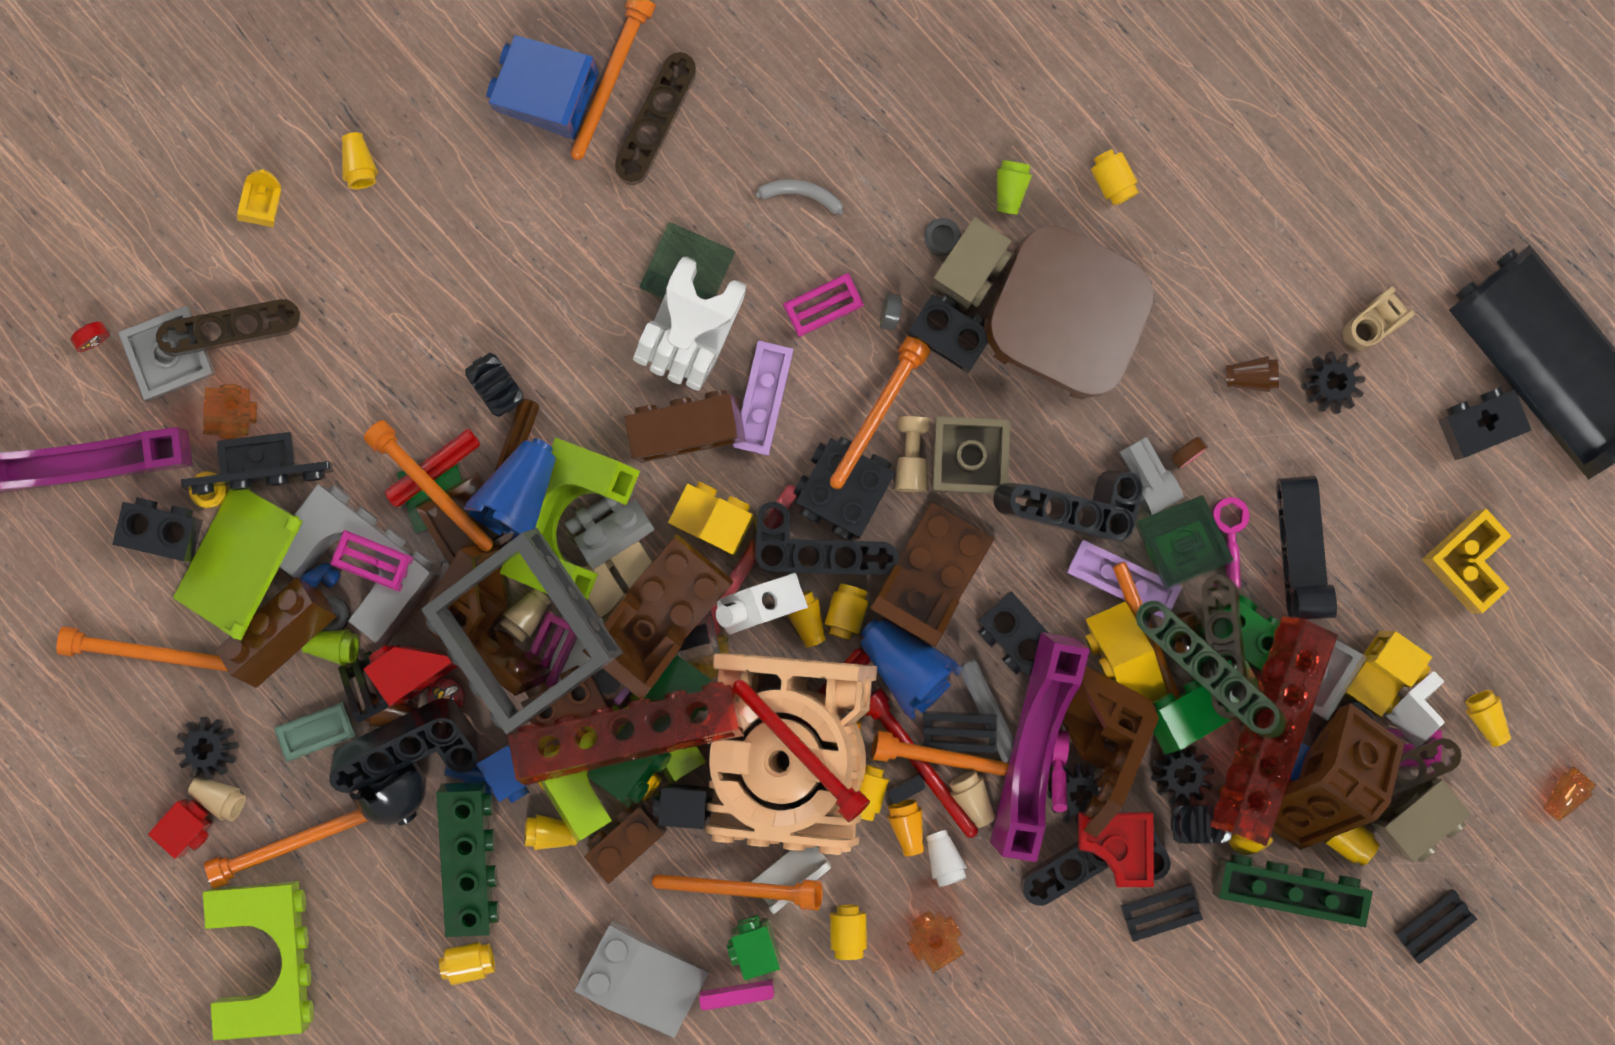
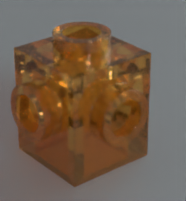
(228, 411)
(939, 953)

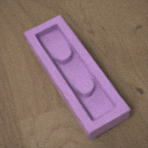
(764, 396)
(1096, 568)

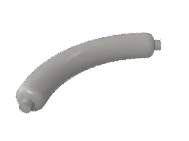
(803, 188)

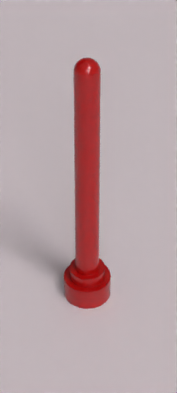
(880, 710)
(849, 801)

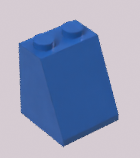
(543, 85)

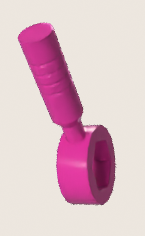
(1232, 569)
(1059, 779)

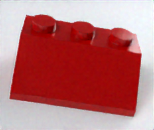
(406, 671)

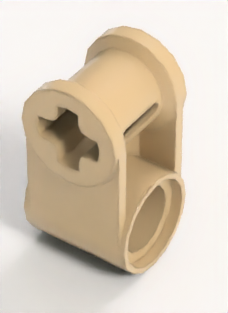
(1381, 317)

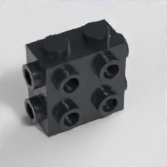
(855, 502)

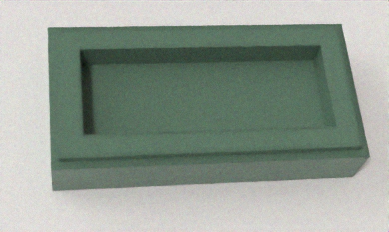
(315, 731)

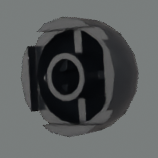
(392, 797)

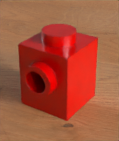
(182, 828)

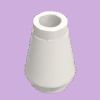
(945, 859)

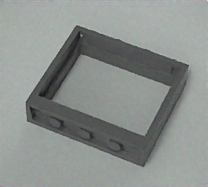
(568, 601)

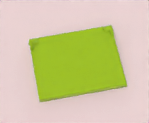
(237, 561)

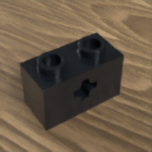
(1505, 418)

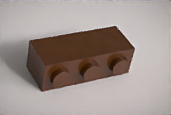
(684, 427)
(277, 633)

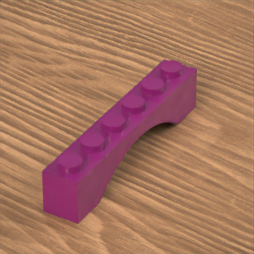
(95, 460)
(1022, 805)

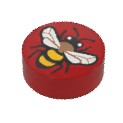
(89, 336)
(447, 689)

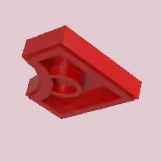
(1125, 847)

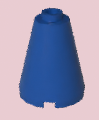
(515, 491)
(908, 665)

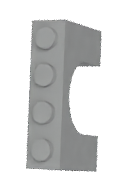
(324, 520)

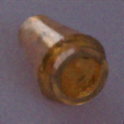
(1569, 793)

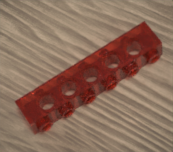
(529, 743)
(1262, 764)

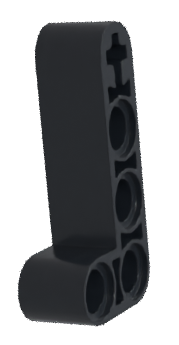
(1065, 507)
(824, 549)
(1303, 549)
(359, 765)
(1088, 867)

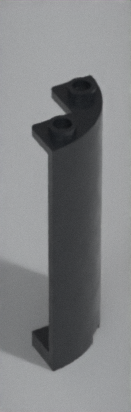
(1546, 354)

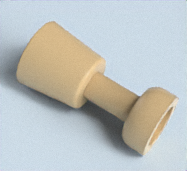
(912, 470)

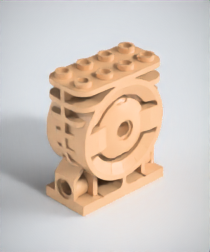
(816, 822)

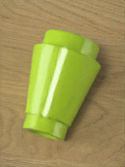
(1012, 185)
(334, 646)

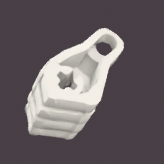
(688, 329)

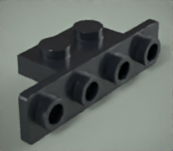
(255, 460)

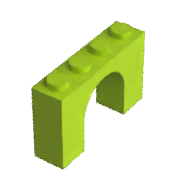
(573, 475)
(577, 800)
(276, 911)

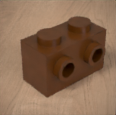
(578, 702)
(625, 843)

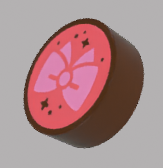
(1189, 452)

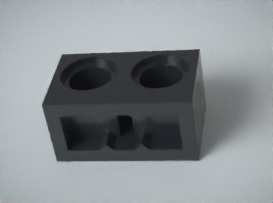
(946, 341)
(156, 537)
(1024, 627)
(683, 806)

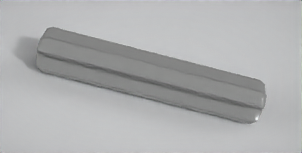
(987, 704)

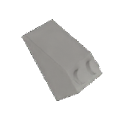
(641, 980)

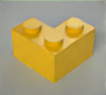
(711, 518)
(1462, 564)
(1125, 651)
(1388, 667)

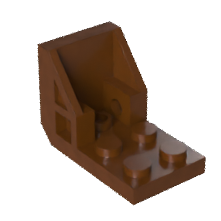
(932, 574)
(661, 612)
(510, 665)
(1123, 719)
(1342, 780)

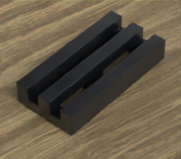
(347, 679)
(929, 731)
(1191, 903)
(1460, 908)

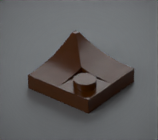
(444, 530)

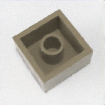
(971, 263)
(970, 455)
(1421, 820)

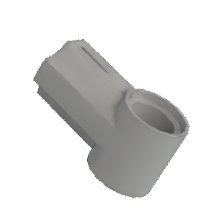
(1159, 485)

